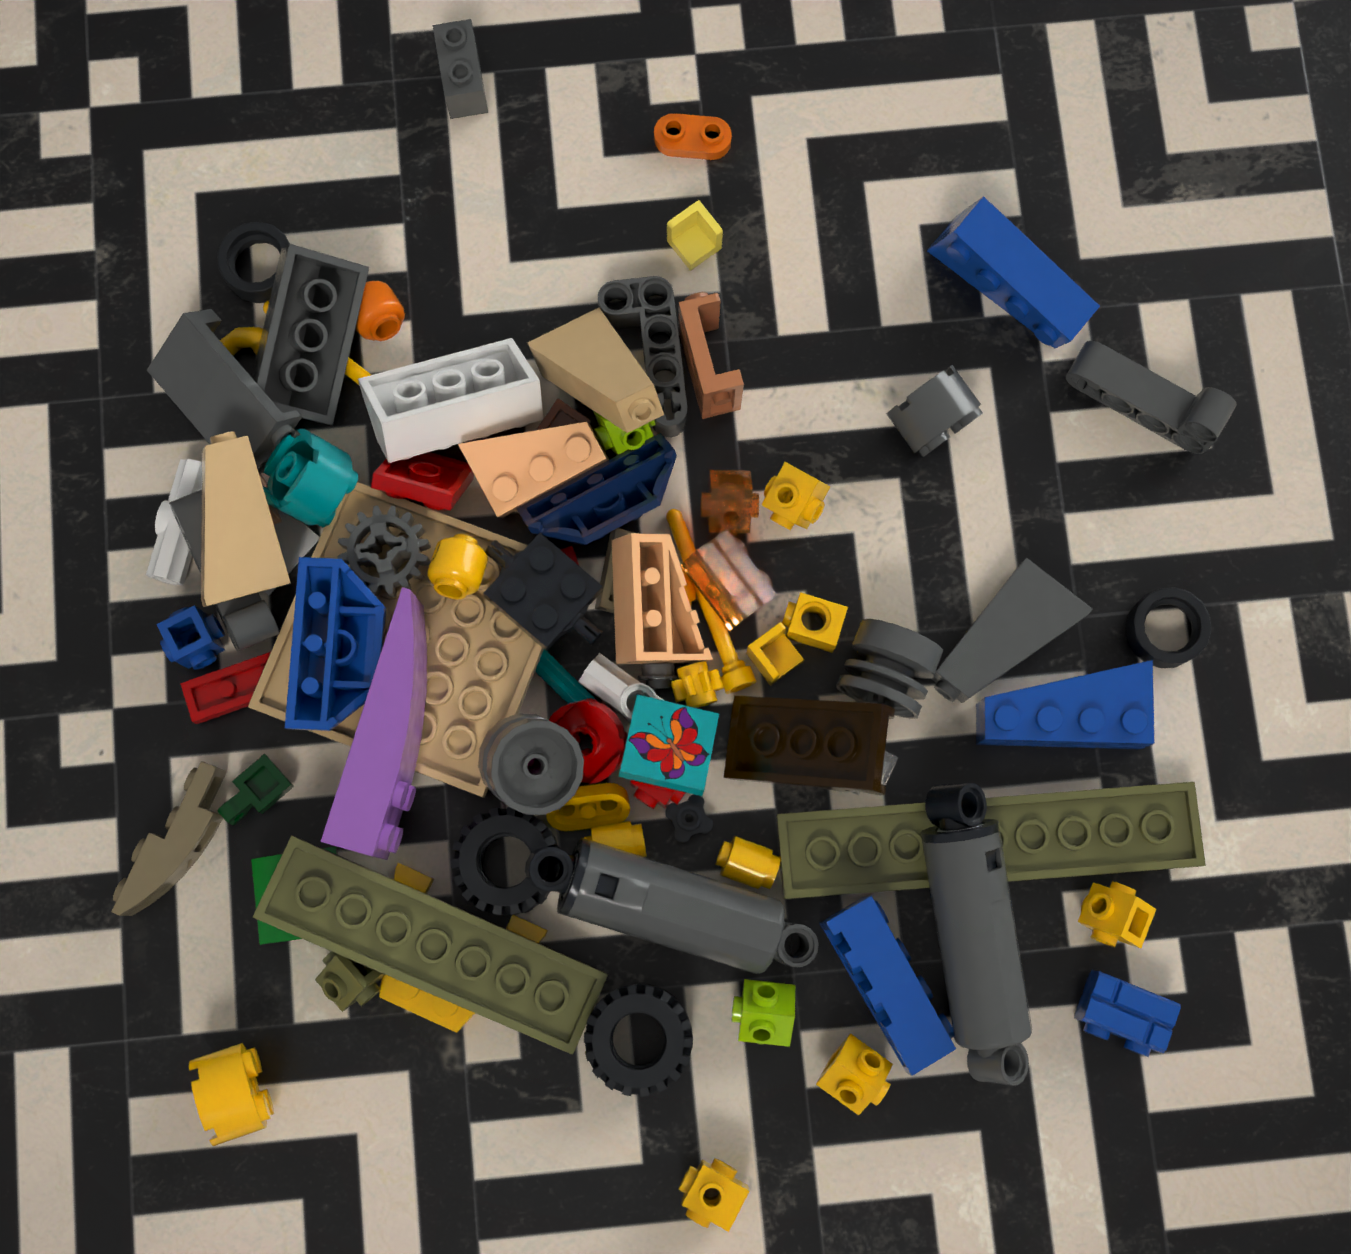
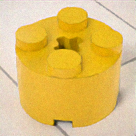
(229, 1093)

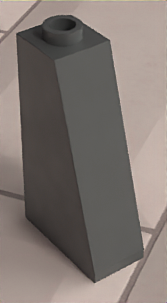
(1012, 627)

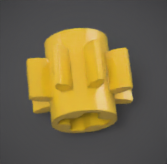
(697, 685)

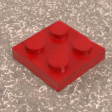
(424, 478)

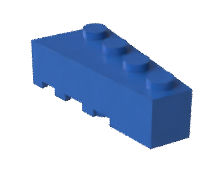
(1014, 273)
(1081, 712)
(889, 985)

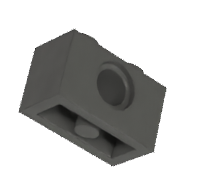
(460, 68)

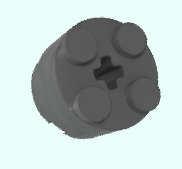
(933, 409)

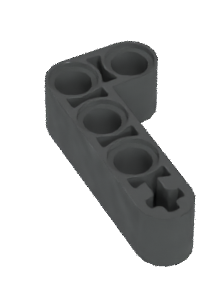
(656, 356)
(1150, 399)
(245, 618)

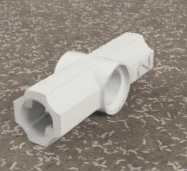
(171, 553)
(613, 685)

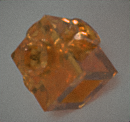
(729, 501)

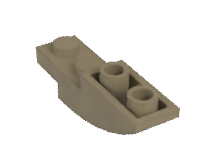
(165, 860)

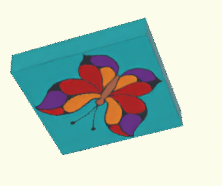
(669, 745)

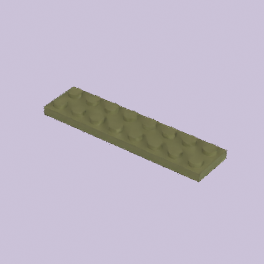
(430, 944)

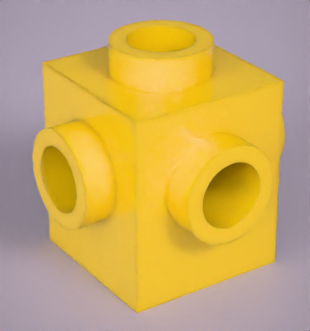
(794, 497)
(1116, 915)
(856, 1075)
(719, 1209)

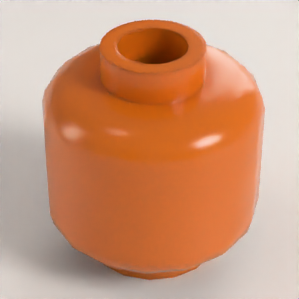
(379, 312)

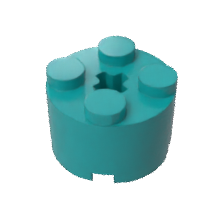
(308, 478)

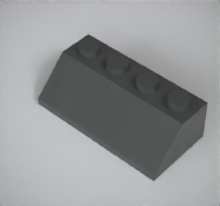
(309, 331)

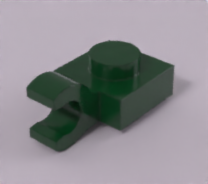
(259, 787)

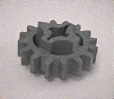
(380, 535)

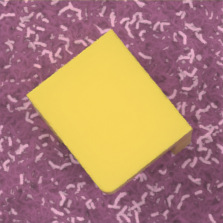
(694, 235)

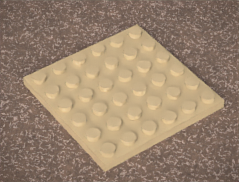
(474, 652)

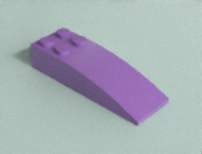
(386, 742)

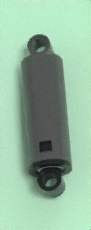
(672, 907)
(977, 933)

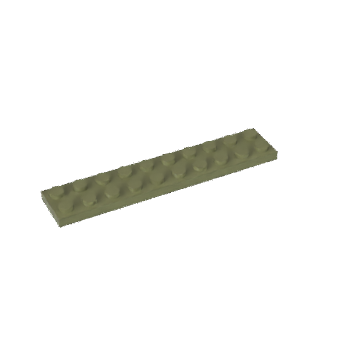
(1039, 836)

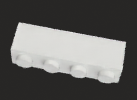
(452, 399)

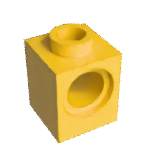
(831, 614)

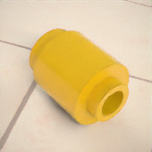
(620, 836)
(748, 863)

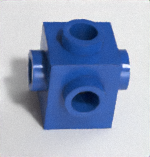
(180, 631)

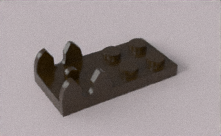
(808, 743)

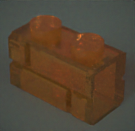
(729, 579)

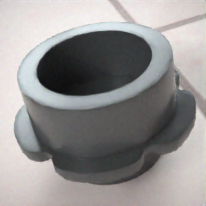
(658, 674)

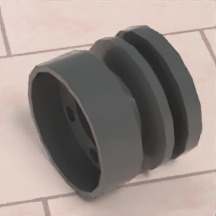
(892, 661)

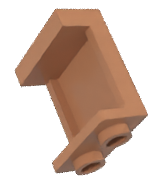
(714, 393)

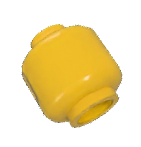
(457, 566)

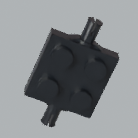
(543, 592)

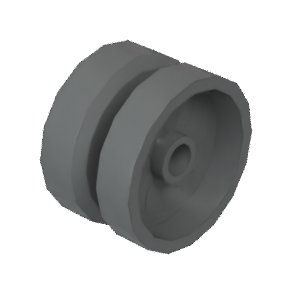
(537, 787)

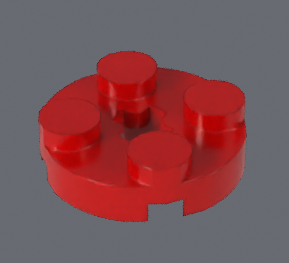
(605, 730)

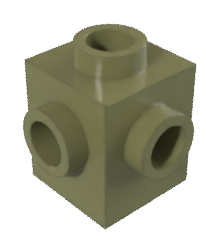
(348, 981)

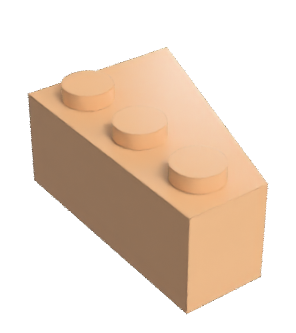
(531, 463)
(652, 604)

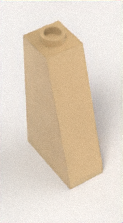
(598, 370)
(237, 529)

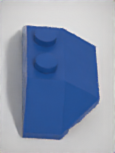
(333, 644)

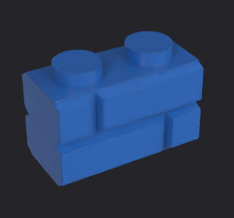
(1127, 1012)

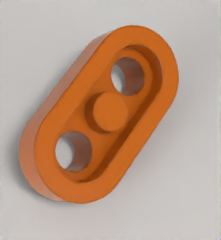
(692, 140)

